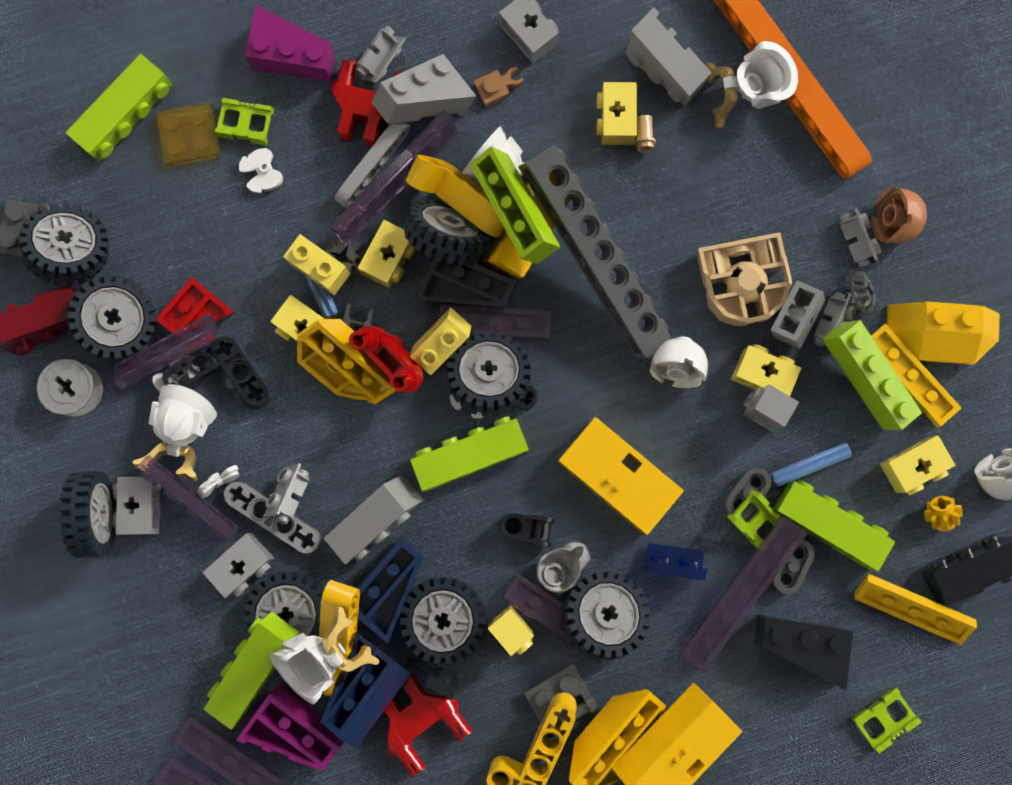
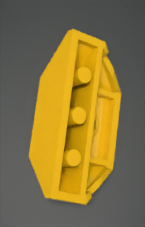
(945, 330)
(331, 359)
(612, 735)

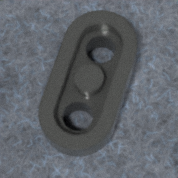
(743, 487)
(795, 569)

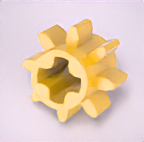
(943, 513)

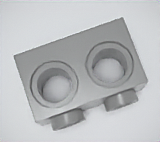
(769, 407)

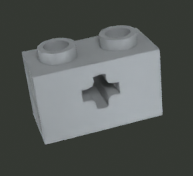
(531, 41)
(798, 314)
(142, 519)
(223, 571)

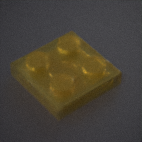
(188, 134)

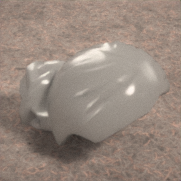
(562, 567)

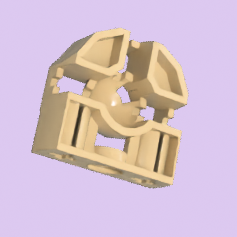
(766, 257)

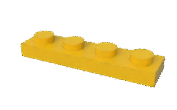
(918, 381)
(915, 609)

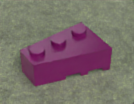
(287, 49)
(291, 729)

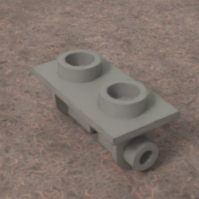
(373, 65)
(857, 227)
(840, 311)
(291, 481)

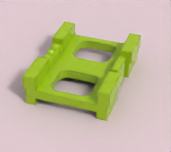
(242, 130)
(763, 513)
(891, 728)

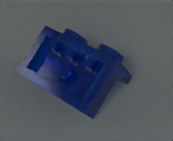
(675, 561)

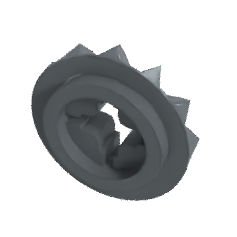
(354, 254)
(863, 293)

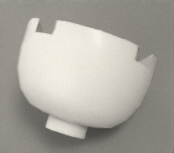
(680, 361)
(996, 475)

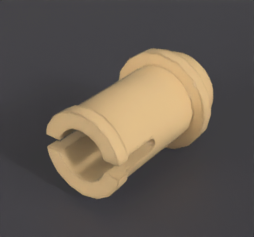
(645, 140)

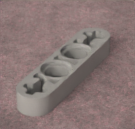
(372, 163)
(270, 523)

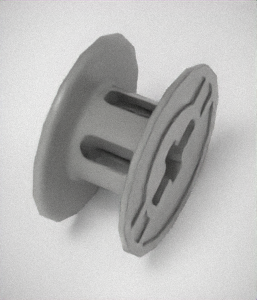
(56, 394)

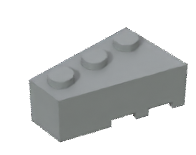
(665, 60)
(423, 92)
(374, 519)

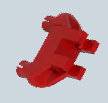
(356, 106)
(390, 356)
(416, 718)

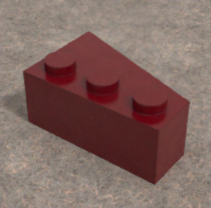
(36, 322)

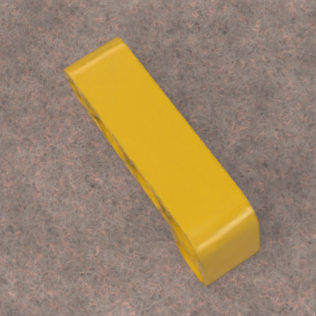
(458, 191)
(347, 597)
(541, 747)

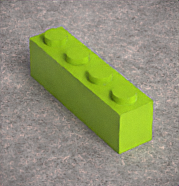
(120, 108)
(514, 205)
(872, 375)
(470, 454)
(834, 526)
(249, 671)

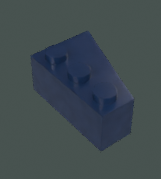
(387, 587)
(362, 695)

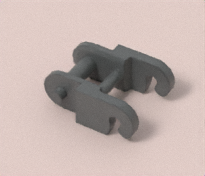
(348, 321)

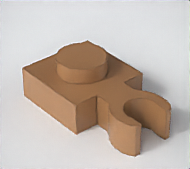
(494, 87)

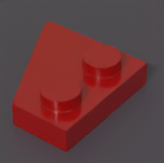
(190, 305)

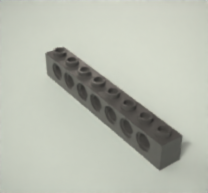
(582, 247)

